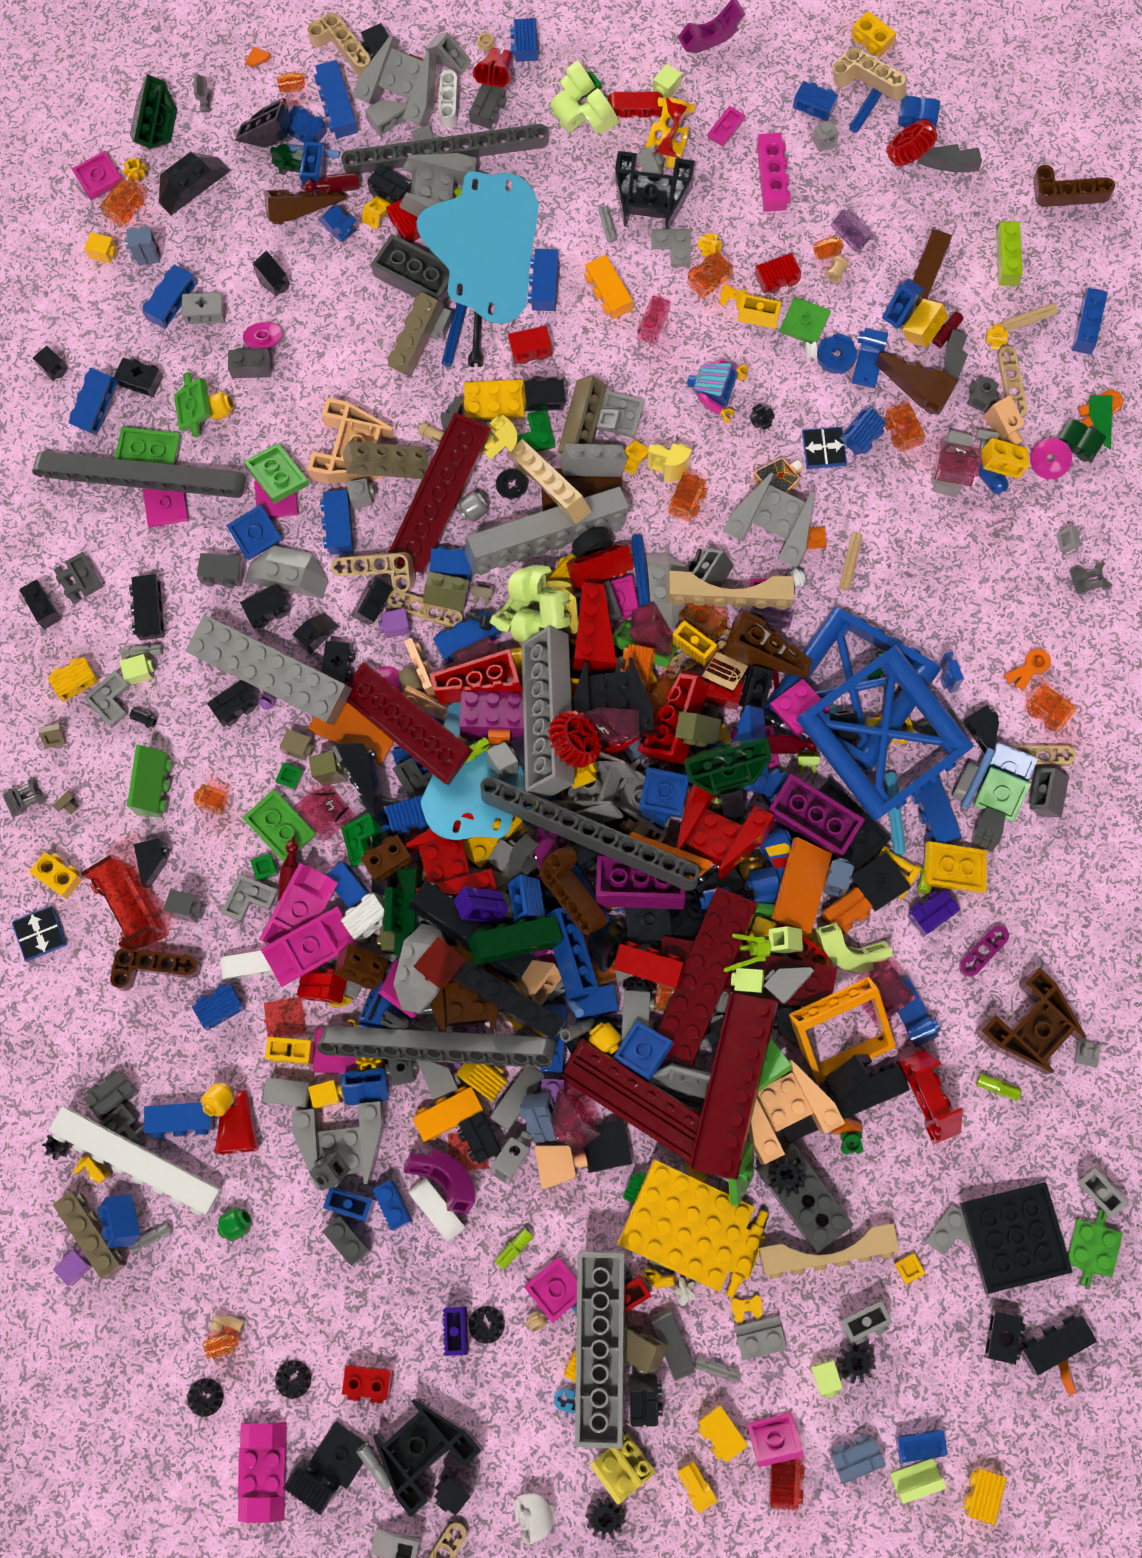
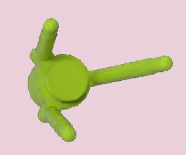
(759, 948)

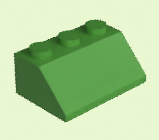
(149, 782)

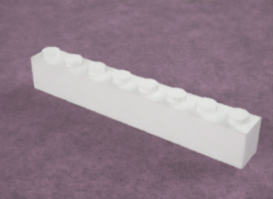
(134, 1160)

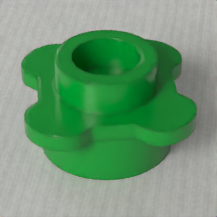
(856, 1147)

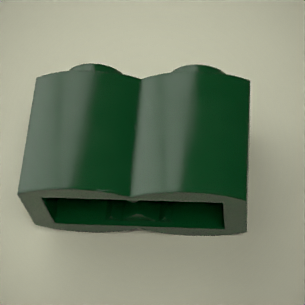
(1082, 440)

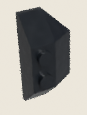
(266, 125)
(188, 179)

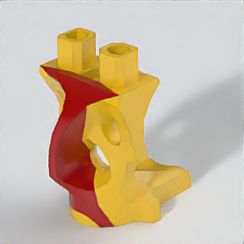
(667, 146)

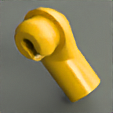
(657, 1280)

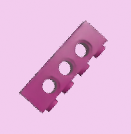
(768, 145)

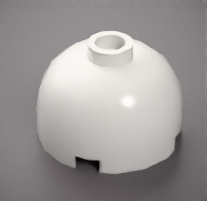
(534, 1517)

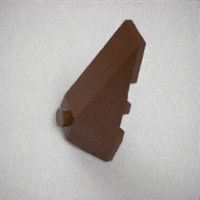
(286, 206)
(924, 387)
(584, 485)
(759, 646)

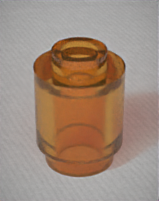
(290, 82)
(828, 247)
(220, 1344)

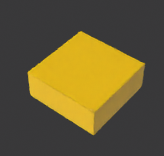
(909, 1268)

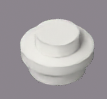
(798, 576)

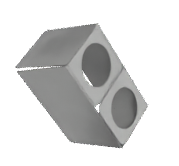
(286, 1092)

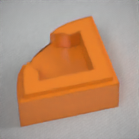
(257, 57)
(850, 1127)
(1067, 1378)

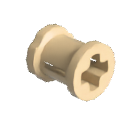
(837, 268)

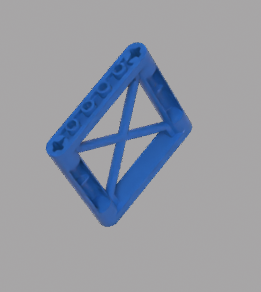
(835, 628)
(873, 797)

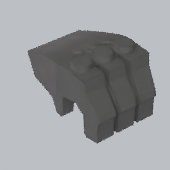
(989, 830)

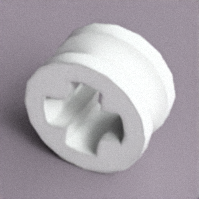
(811, 350)

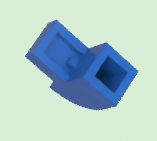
(337, 223)

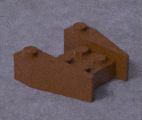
(460, 1007)
(1039, 1029)

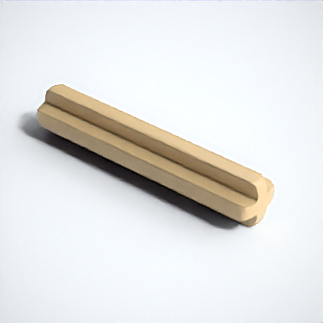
(1030, 317)
(850, 561)

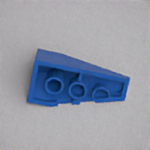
(752, 726)

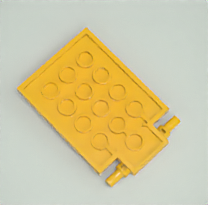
(693, 1229)

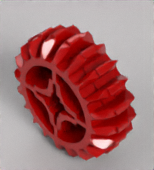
(912, 143)
(574, 739)

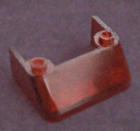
(128, 902)

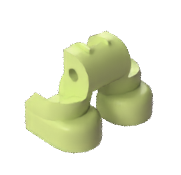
(570, 113)
(528, 586)

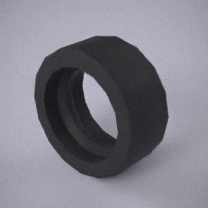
(591, 541)

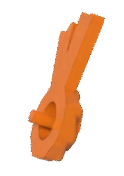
(1117, 404)
(1036, 662)

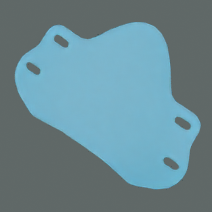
(485, 243)
(446, 803)

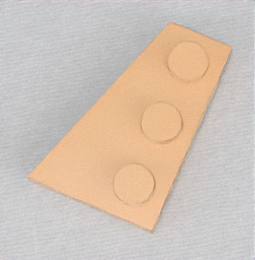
(422, 666)

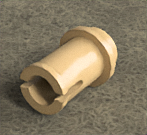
(430, 432)

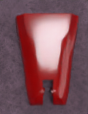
(494, 68)
(236, 1128)

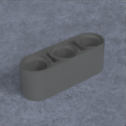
(676, 1353)

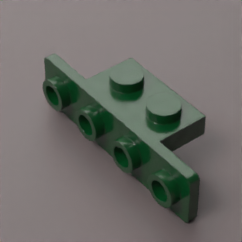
(397, 916)

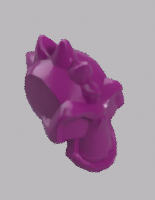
(547, 843)

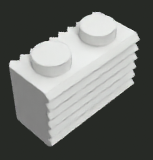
(364, 918)

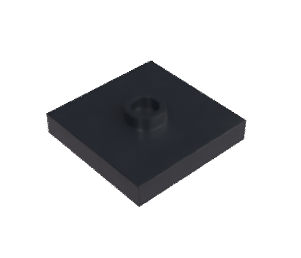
(880, 881)
(647, 924)
(338, 1454)

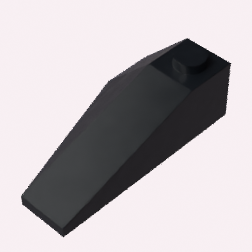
(365, 776)

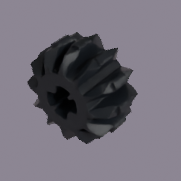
(784, 1169)
(847, 1364)
(599, 1512)

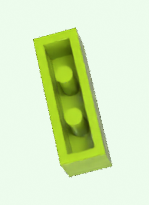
(1009, 253)

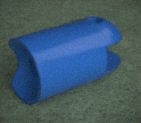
(995, 482)

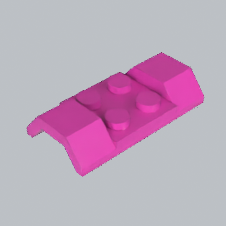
(300, 903)
(307, 947)
(262, 1472)

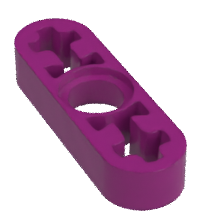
(999, 944)

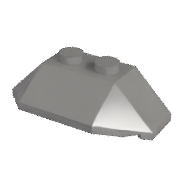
(290, 570)
(657, 572)
(410, 985)
(683, 1082)

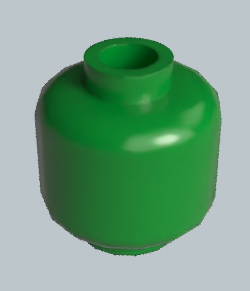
(234, 1224)

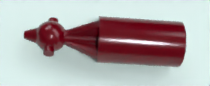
(333, 183)
(789, 744)
(288, 867)

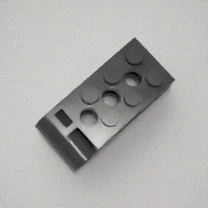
(823, 1203)

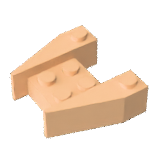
(353, 426)
(784, 1104)

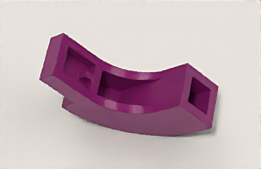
(701, 37)
(449, 1174)

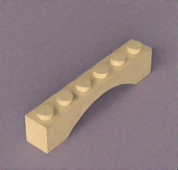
(560, 490)
(688, 588)
(875, 1241)

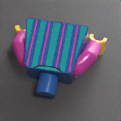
(716, 384)

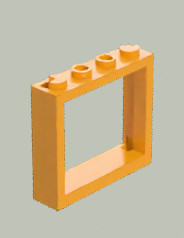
(831, 1007)

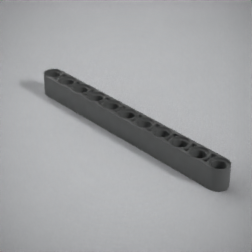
(454, 143)
(139, 474)
(594, 841)
(437, 1046)

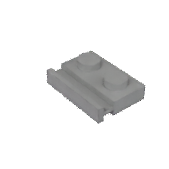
(760, 1338)

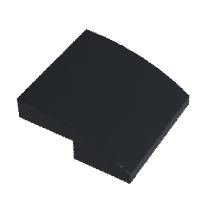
(609, 1148)

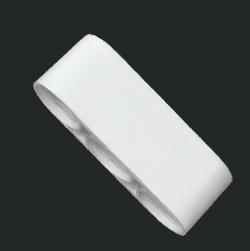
(448, 90)
(244, 965)
(436, 1210)

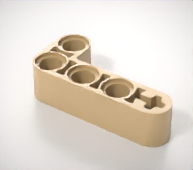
(333, 29)
(875, 73)
(372, 567)

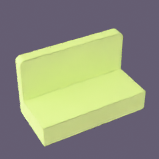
(917, 1481)

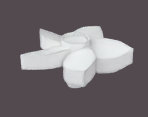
(684, 1291)

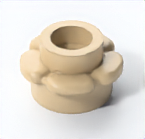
(485, 37)
(536, 1321)

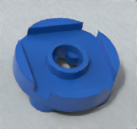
(837, 364)

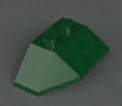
(153, 114)
(728, 765)

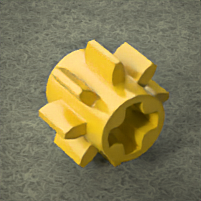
(134, 169)
(709, 244)
(996, 336)
(368, 1063)

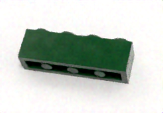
(514, 939)

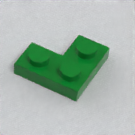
(541, 435)
(355, 837)

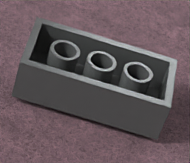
(411, 269)

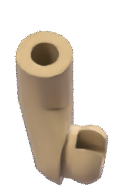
(226, 1321)

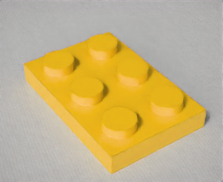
(493, 398)
(955, 867)

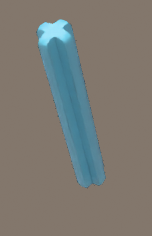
(895, 815)

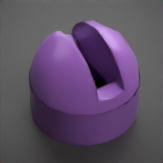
(266, 705)

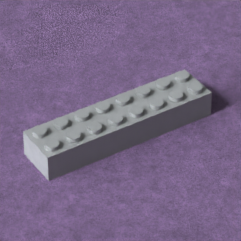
(542, 532)
(268, 670)
(544, 697)
(600, 1349)

